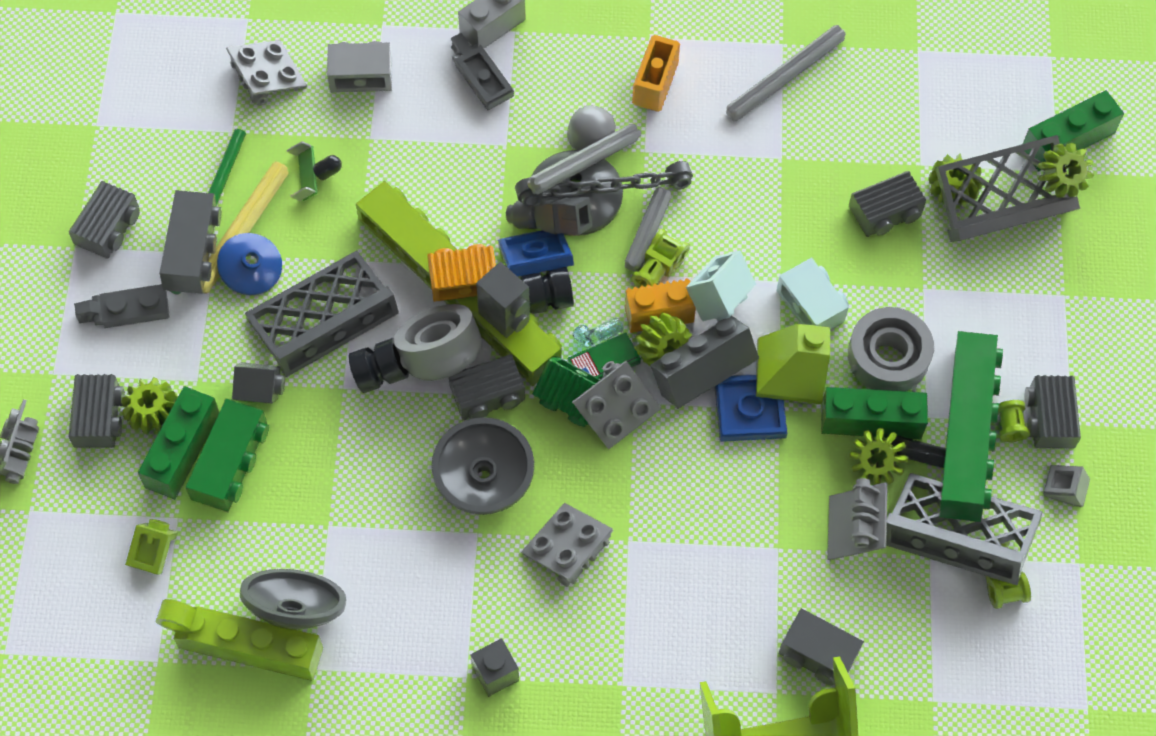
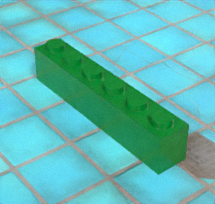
(969, 427)

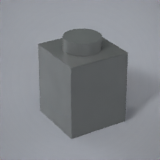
(257, 382)
(495, 667)

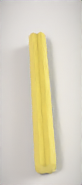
(250, 213)

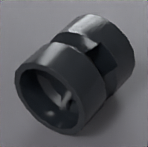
(549, 290)
(373, 367)

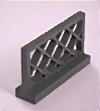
(1003, 217)
(334, 328)
(954, 545)

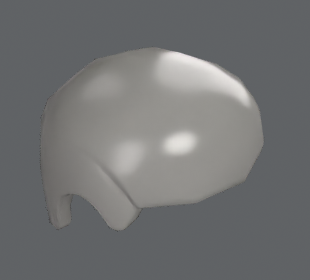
(589, 126)

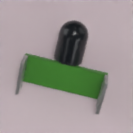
(309, 169)

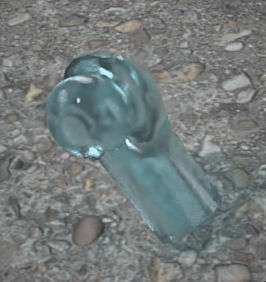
(600, 333)

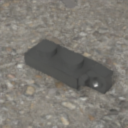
(480, 72)
(124, 307)

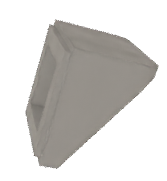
(1067, 484)

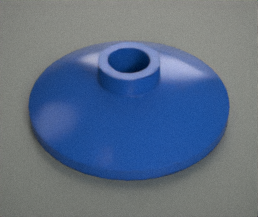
(246, 277)

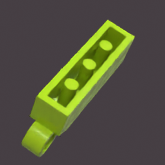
(241, 639)

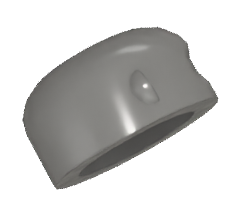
(898, 330)
(438, 342)

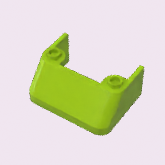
(830, 713)

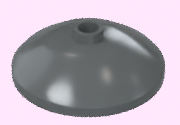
(603, 205)
(479, 447)
(292, 598)

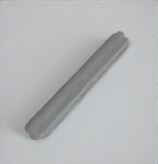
(785, 73)
(583, 159)

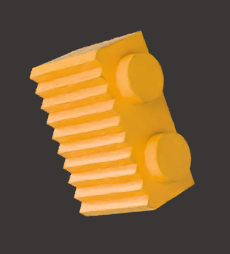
(656, 73)
(457, 272)
(655, 299)

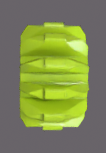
(1054, 170)
(955, 179)
(661, 337)
(136, 405)
(889, 461)

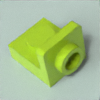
(150, 546)

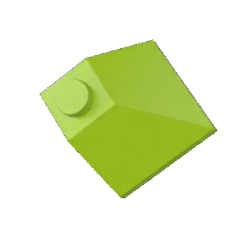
(793, 363)

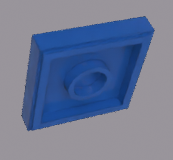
(535, 252)
(746, 416)

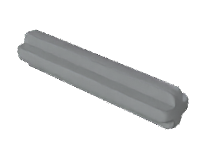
(647, 229)

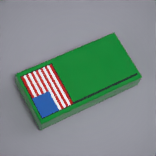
(615, 349)

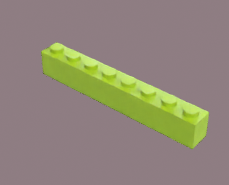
(412, 238)

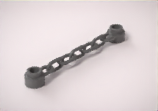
(677, 174)

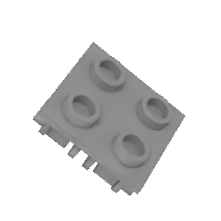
(265, 69)
(616, 403)
(19, 440)
(857, 520)
(568, 543)

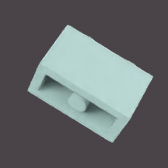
(721, 286)
(812, 296)

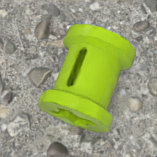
(1012, 421)

